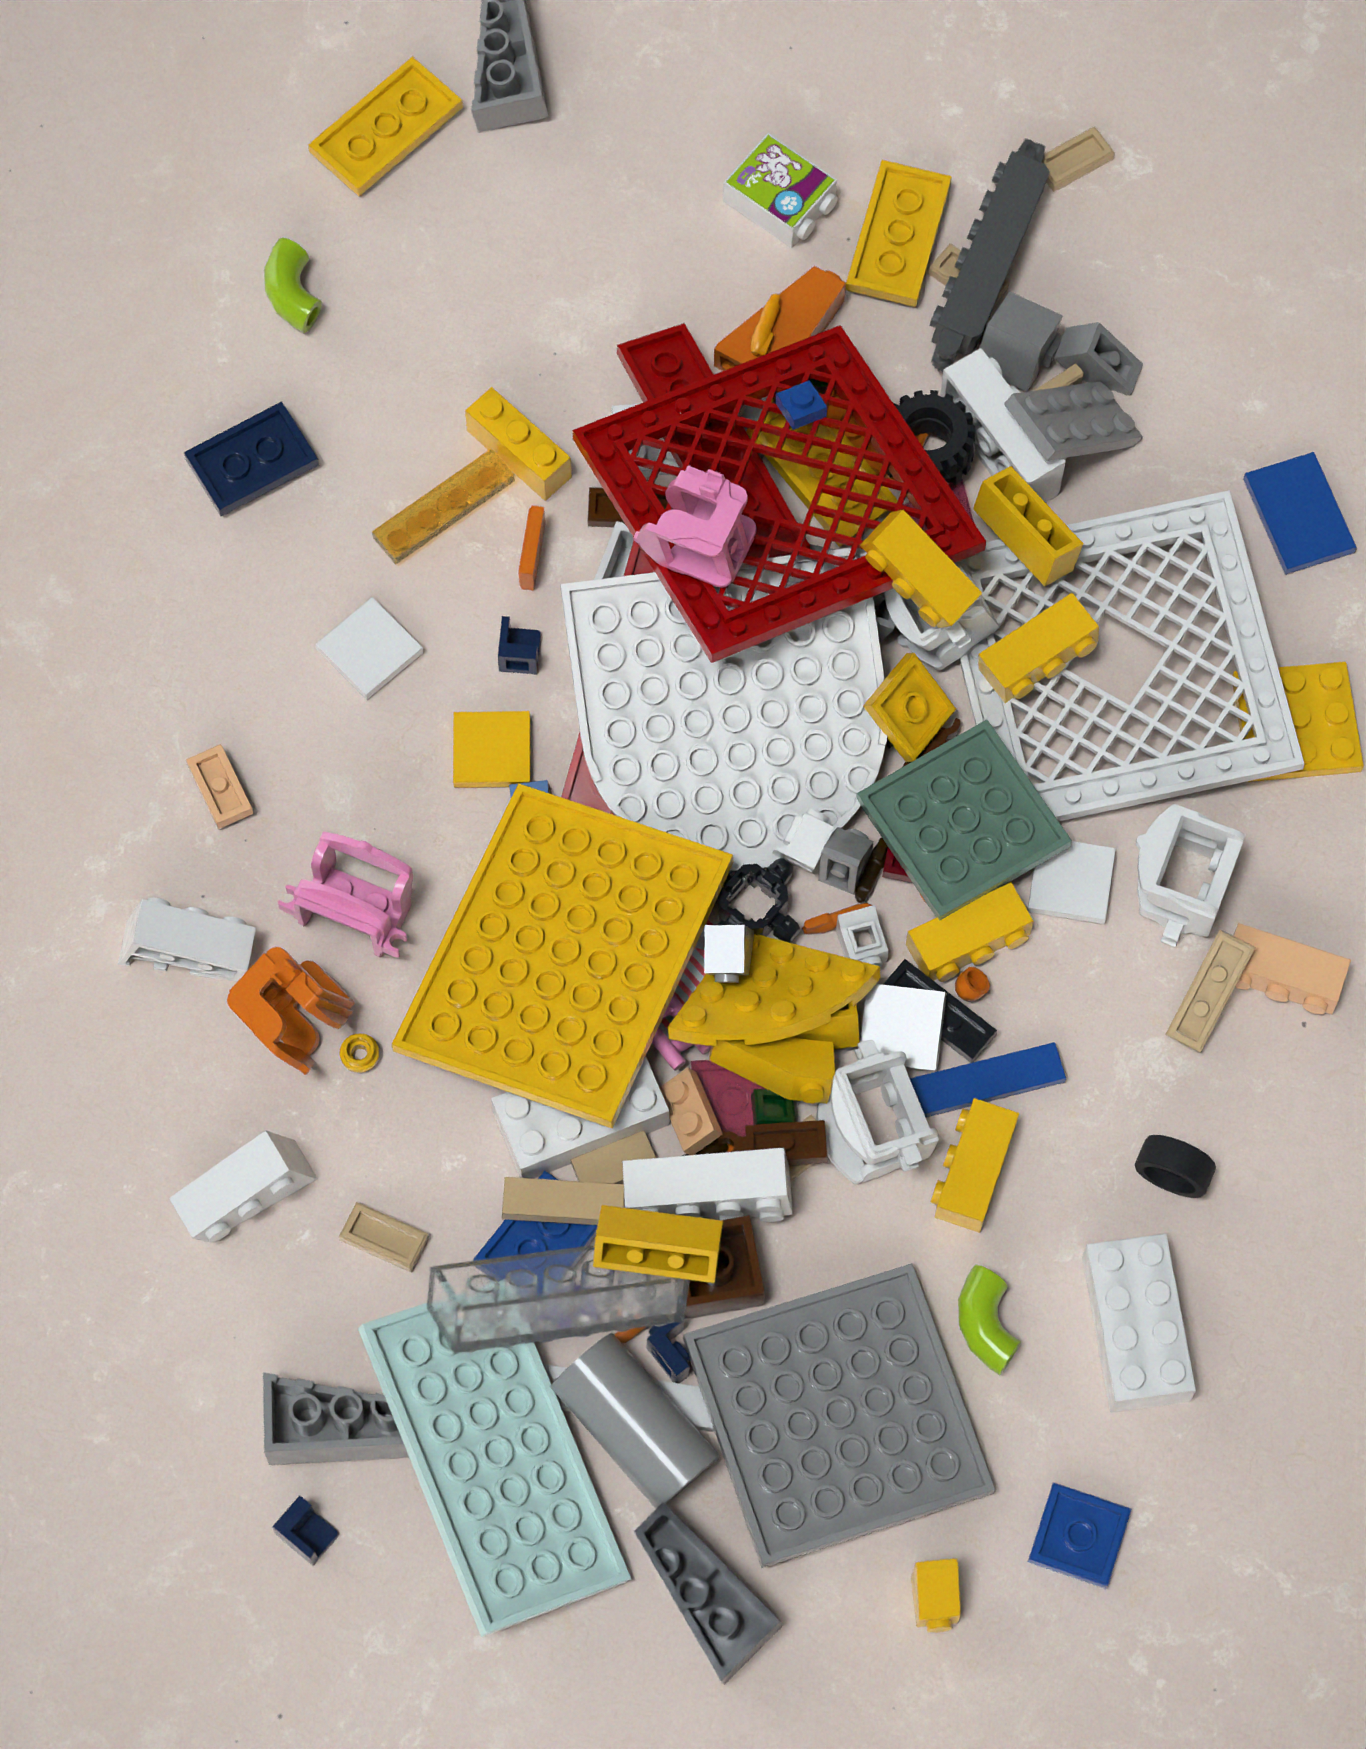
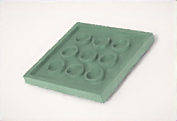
(963, 820)

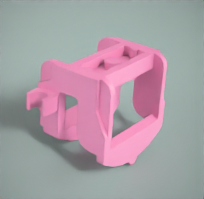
(705, 527)
(352, 899)

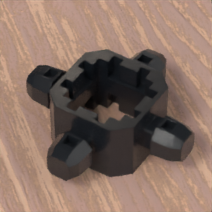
(773, 885)

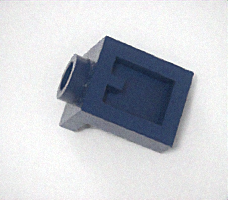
(669, 1356)

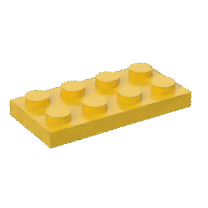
(385, 126)
(898, 233)
(805, 479)

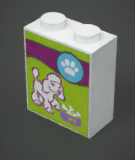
(780, 191)

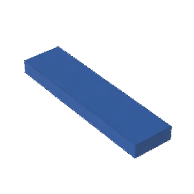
(989, 1079)

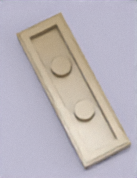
(1210, 990)
(558, 1200)

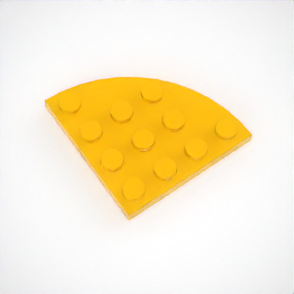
(782, 996)

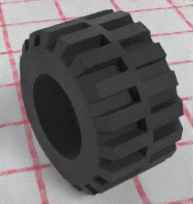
(947, 420)

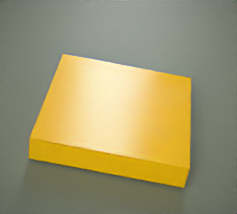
(909, 707)
(491, 748)

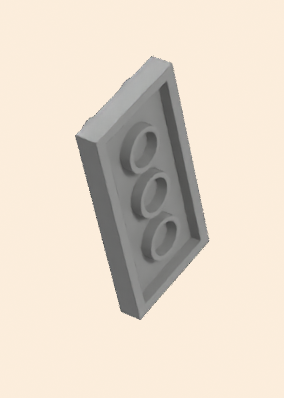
(1073, 420)

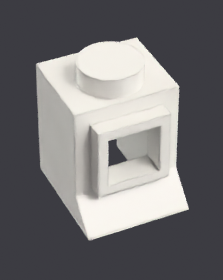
(806, 839)
(857, 921)

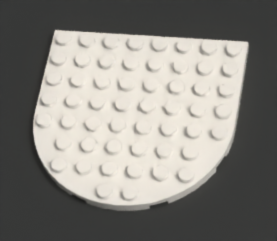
(728, 743)

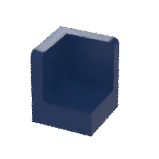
(518, 649)
(305, 1531)

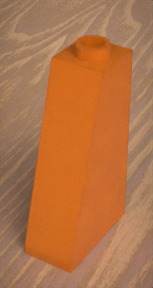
(803, 312)

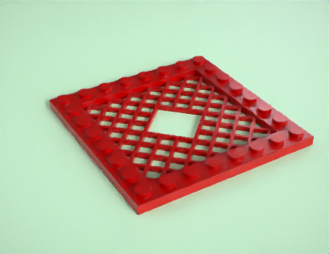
(822, 357)

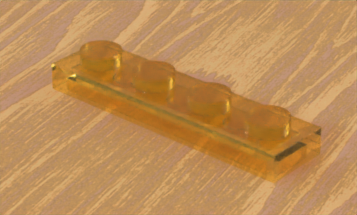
(443, 506)

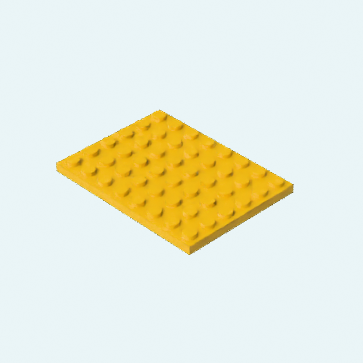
(563, 955)

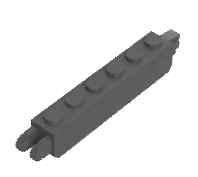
(990, 255)

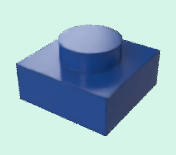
(801, 405)

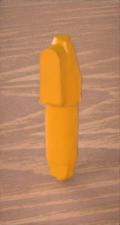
(762, 333)

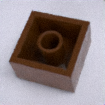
(737, 1274)

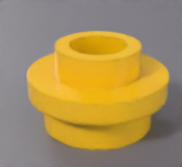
(355, 1042)

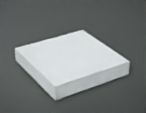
(369, 648)
(1074, 883)
(905, 1022)

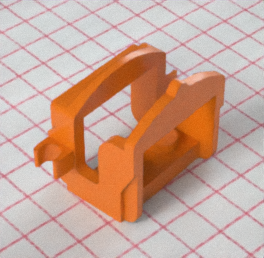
(269, 999)

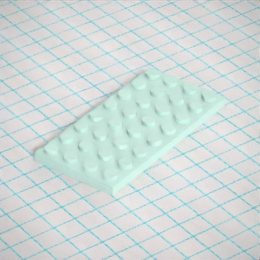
(495, 1470)

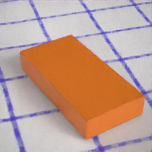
(531, 547)

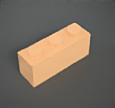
(1292, 971)

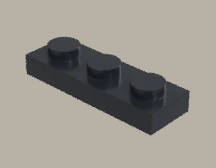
(961, 1026)

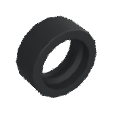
(1175, 1166)

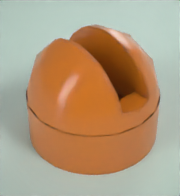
(971, 984)

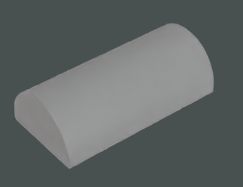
(634, 1420)

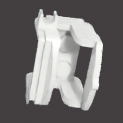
(926, 640)
(1198, 834)
(846, 1129)

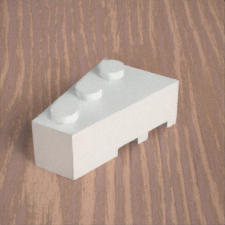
(187, 940)
(242, 1186)

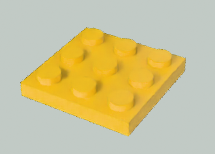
(1322, 719)

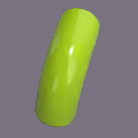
(285, 288)
(980, 1320)

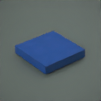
(1079, 1535)

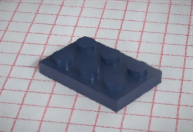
(251, 458)

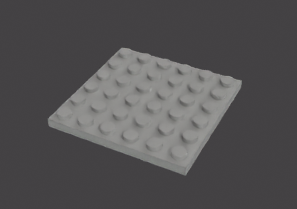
(837, 1415)

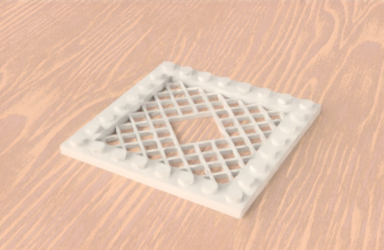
(1275, 743)

